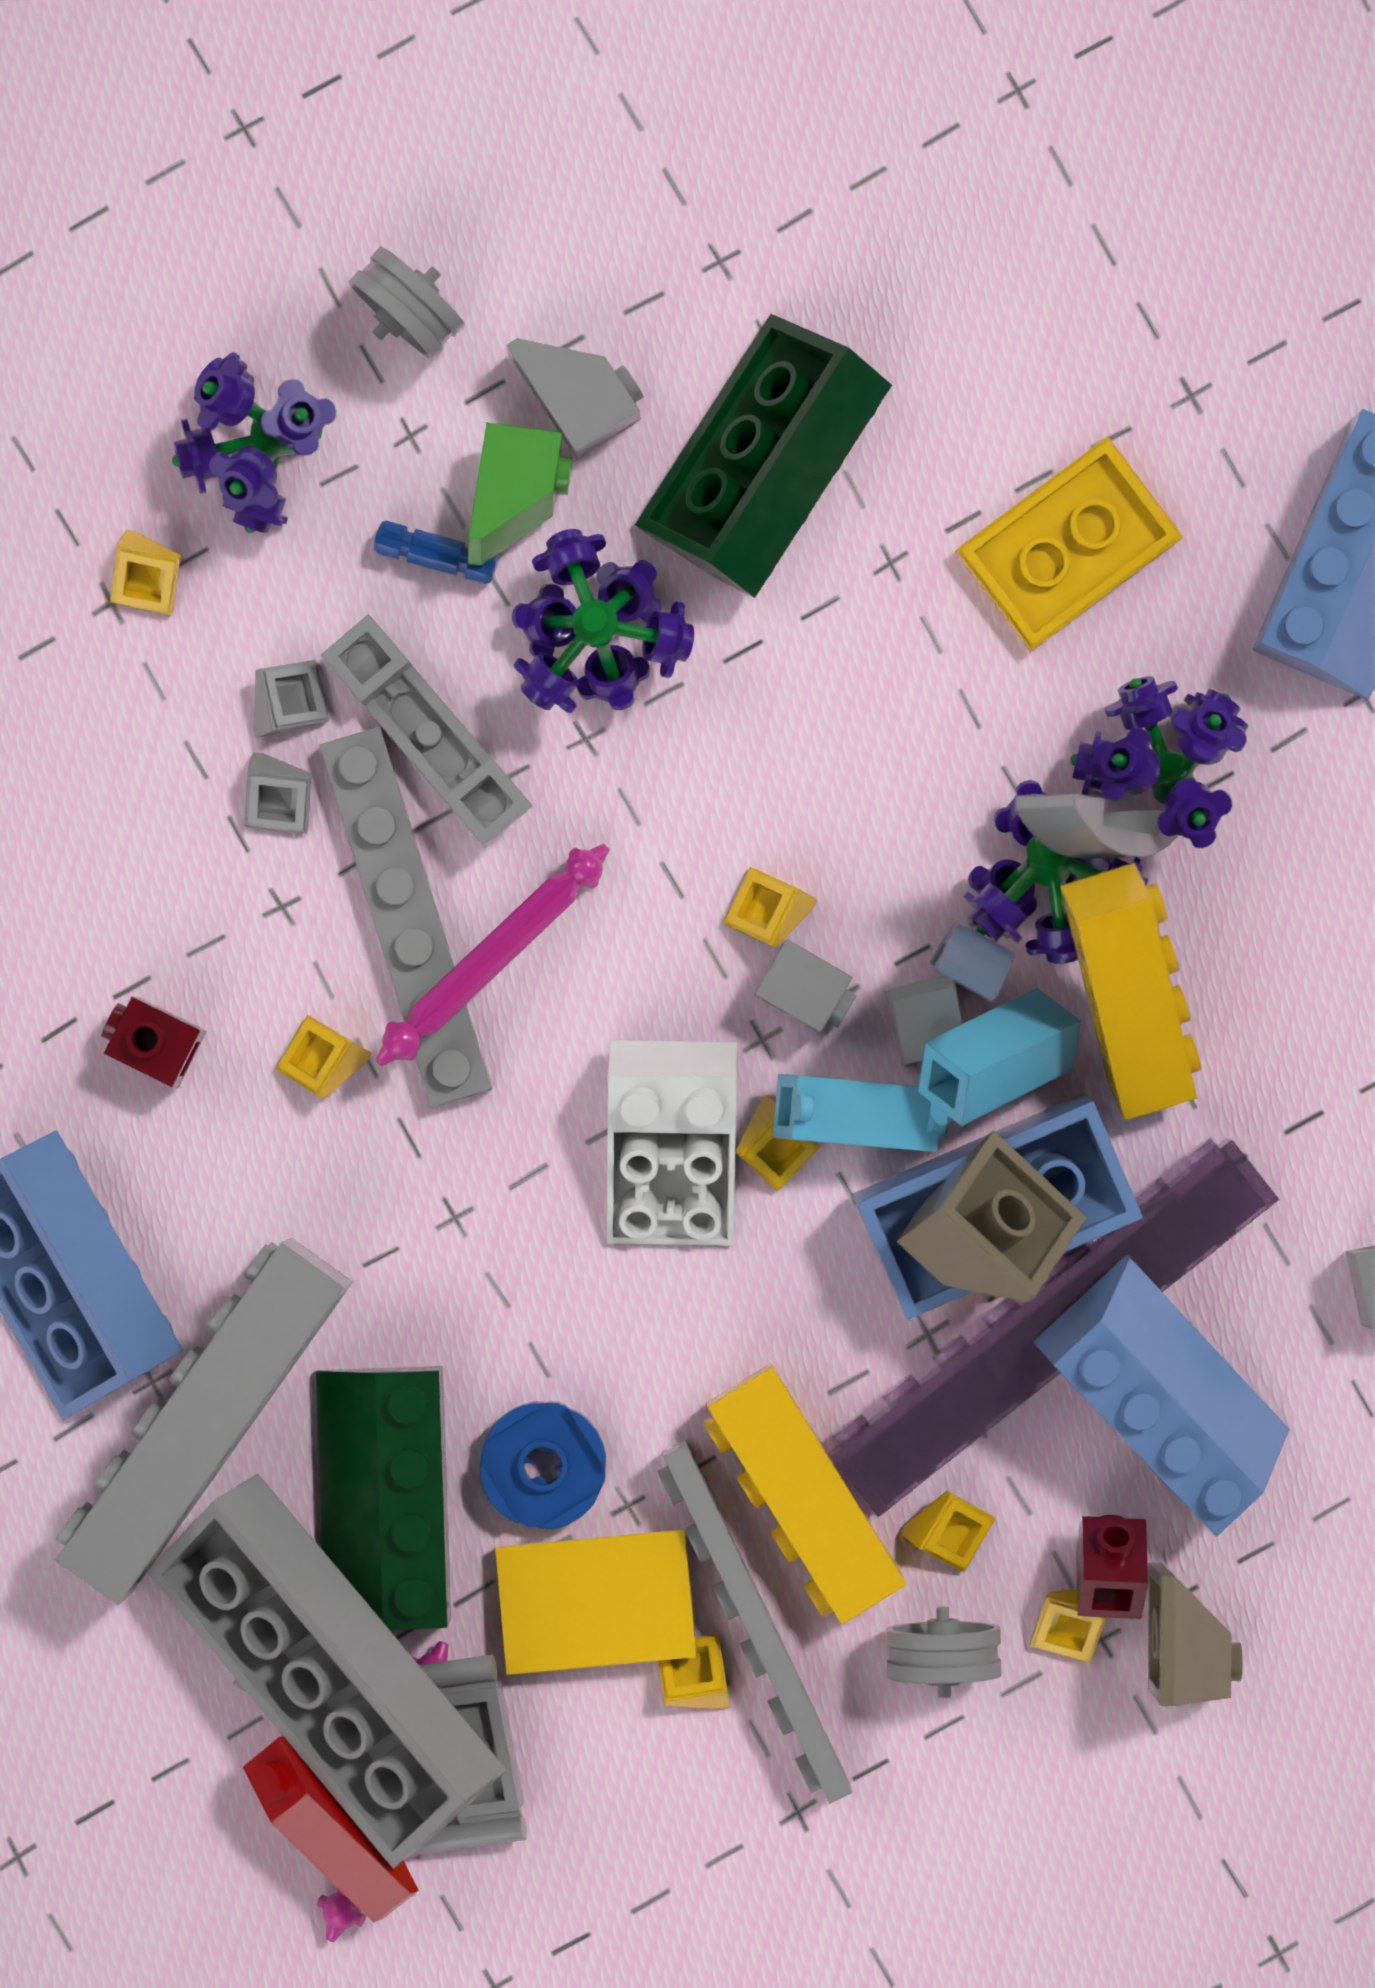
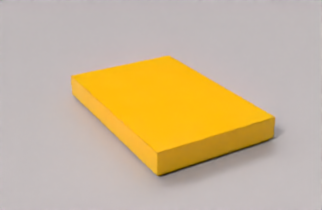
(1069, 544)
(596, 1602)

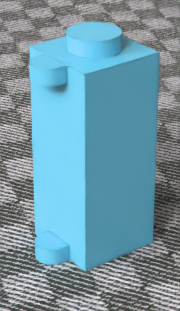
(997, 1057)
(854, 1113)

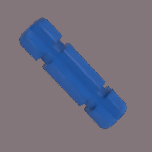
(431, 551)

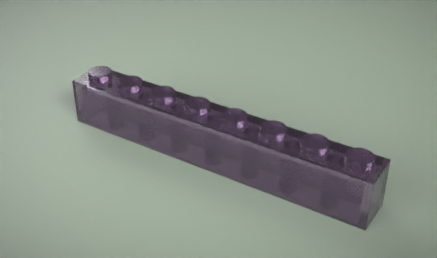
(1002, 1367)

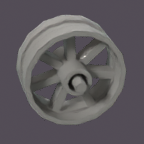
(406, 303)
(943, 1652)

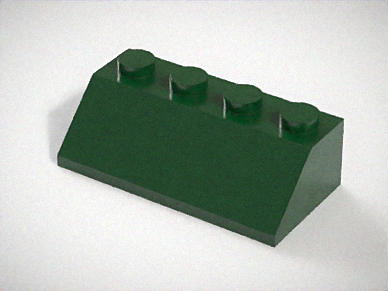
(764, 454)
(386, 1489)

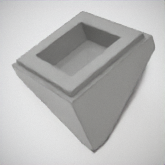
(288, 698)
(277, 795)

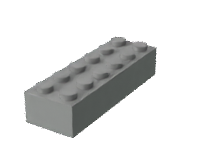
(203, 1421)
(325, 1669)

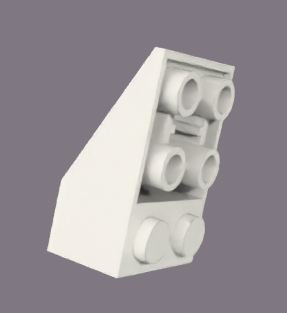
(671, 1142)

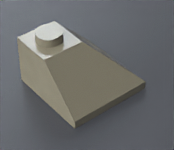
(993, 1225)
(1187, 1645)

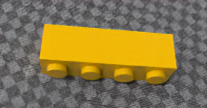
(1131, 991)
(805, 1494)

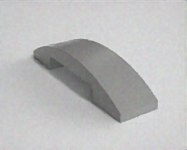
(426, 730)
(1082, 830)

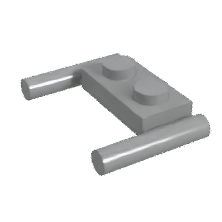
(479, 1699)

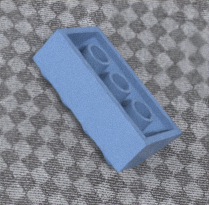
(1327, 596)
(1060, 1143)
(71, 1283)
(1167, 1394)

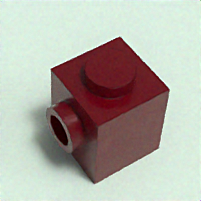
(152, 1040)
(1111, 1567)

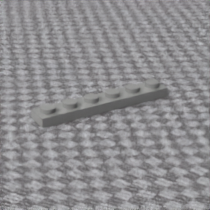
(402, 906)
(764, 1647)

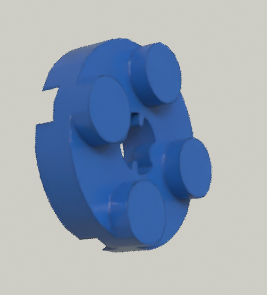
(534, 1500)

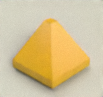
(145, 574)
(768, 908)
(321, 1058)
(769, 1156)
(949, 1530)
(1063, 1631)
(696, 1680)

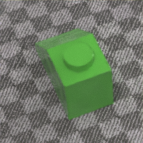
(515, 487)

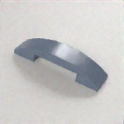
(973, 960)

